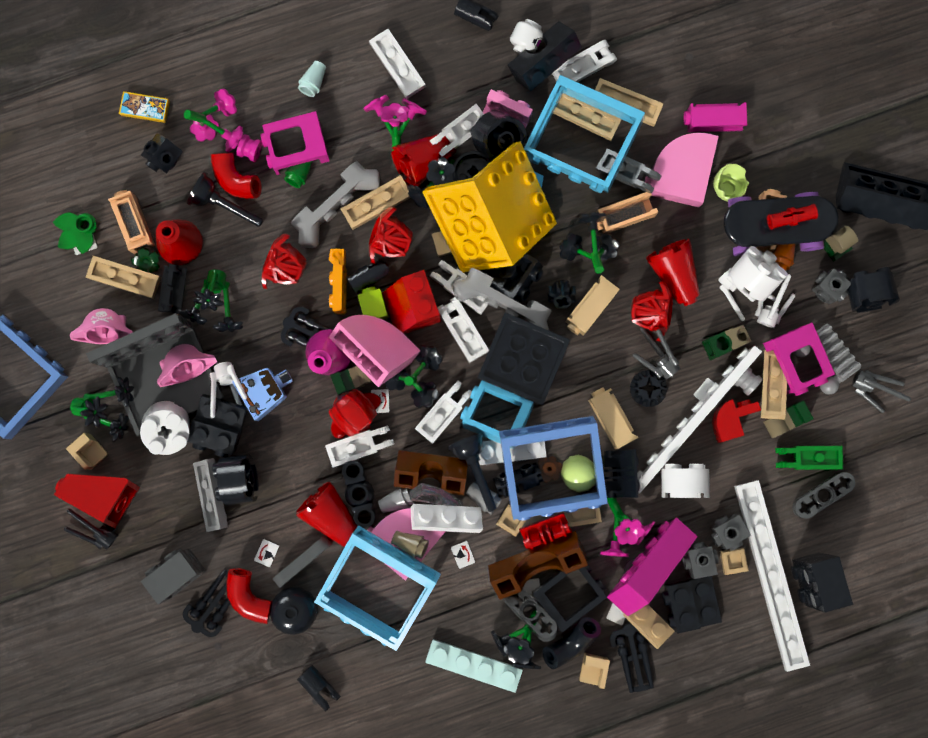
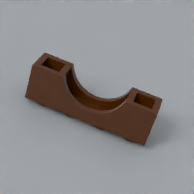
(513, 572)

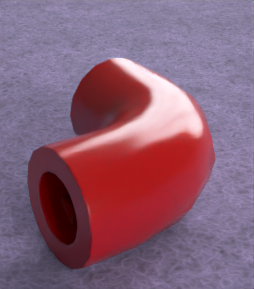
(231, 180)
(242, 598)

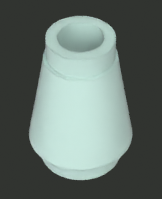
(312, 79)

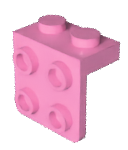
(517, 109)

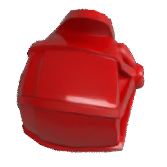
(389, 236)
(283, 263)
(653, 309)
(353, 413)

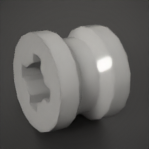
(748, 381)

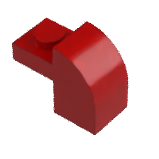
(726, 419)

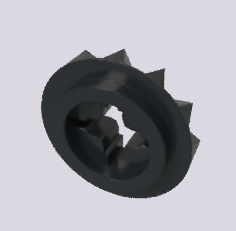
(640, 396)

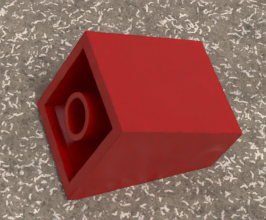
(411, 303)
(98, 495)

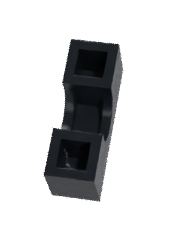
(534, 68)

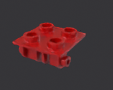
(545, 531)

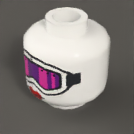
(526, 36)

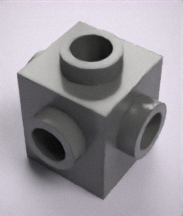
(825, 290)
(737, 530)
(707, 566)

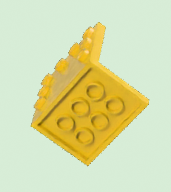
(494, 214)

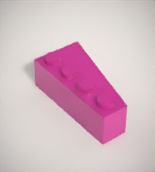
(652, 567)

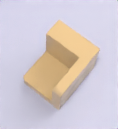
(87, 451)
(594, 670)

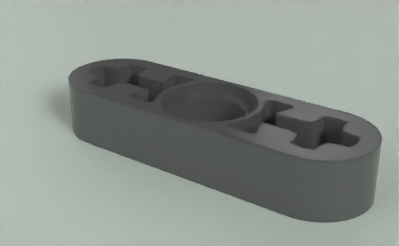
(834, 480)
(302, 561)
(537, 629)

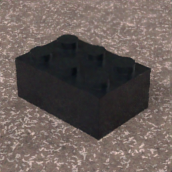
(821, 582)

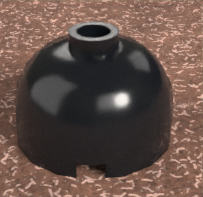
(293, 610)

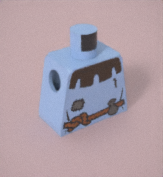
(264, 391)

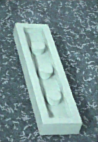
(474, 665)

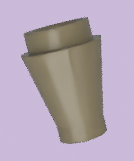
(410, 543)

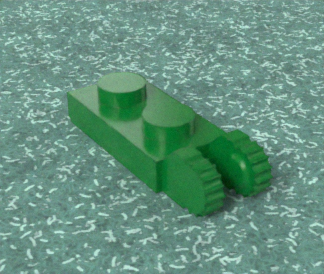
(812, 457)

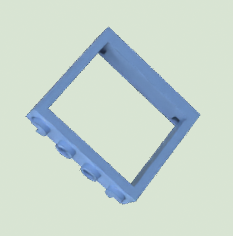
(38, 354)
(547, 432)

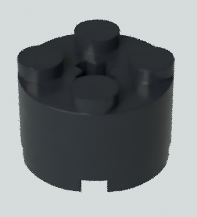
(496, 132)
(872, 290)
(235, 480)

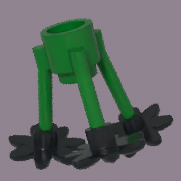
(213, 284)
(93, 410)

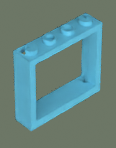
(599, 101)
(394, 558)

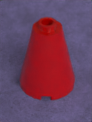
(414, 156)
(178, 241)
(677, 268)
(328, 514)

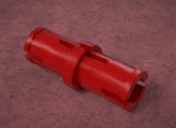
(792, 216)

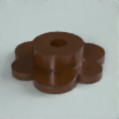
(555, 466)

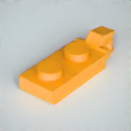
(338, 279)

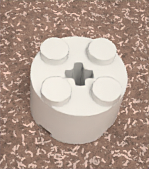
(758, 273)
(163, 440)
(685, 482)

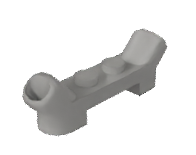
(309, 222)
(479, 284)

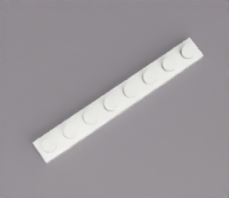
(701, 410)
(772, 576)

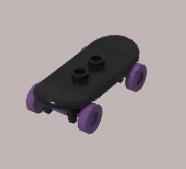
(748, 226)

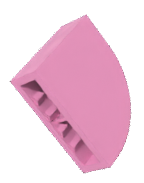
(684, 169)
(374, 346)
(401, 522)

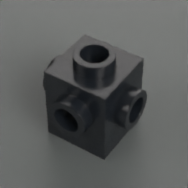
(161, 154)

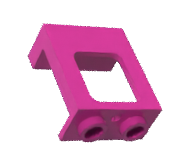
(312, 136)
(792, 341)

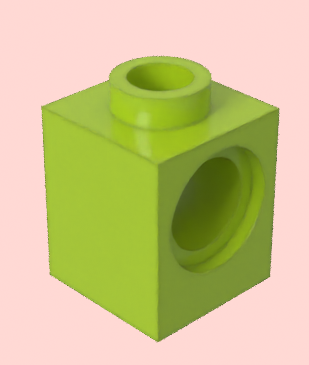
(373, 303)

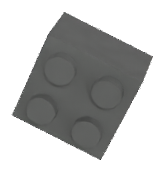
(172, 576)

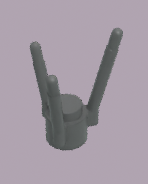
(666, 364)
(867, 380)

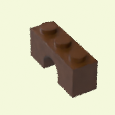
(415, 466)

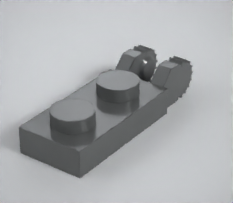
(630, 171)

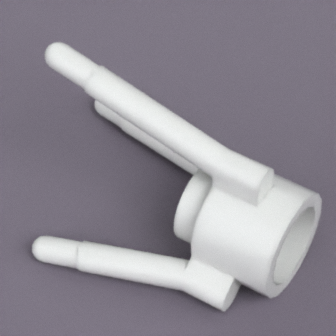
(727, 283)
(770, 314)
(225, 374)

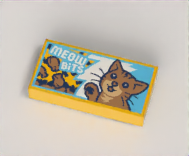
(144, 107)

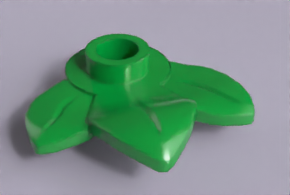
(73, 232)

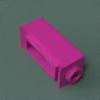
(715, 117)

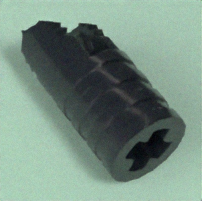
(476, 14)
(367, 275)
(314, 683)

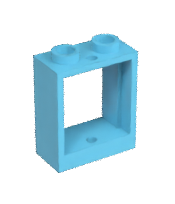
(488, 432)

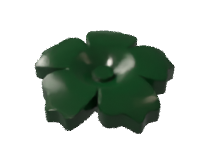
(146, 261)

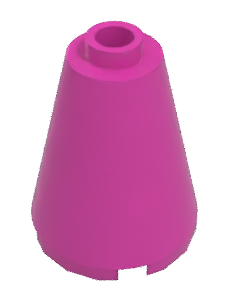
(324, 355)

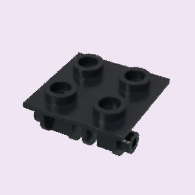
(624, 469)

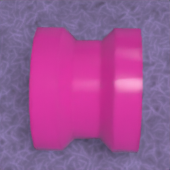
(249, 148)

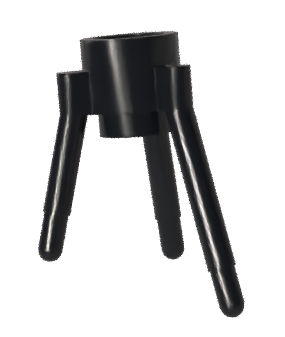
(104, 536)

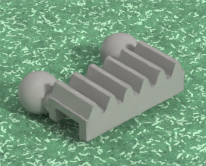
(838, 355)

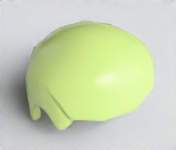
(730, 182)
(578, 473)

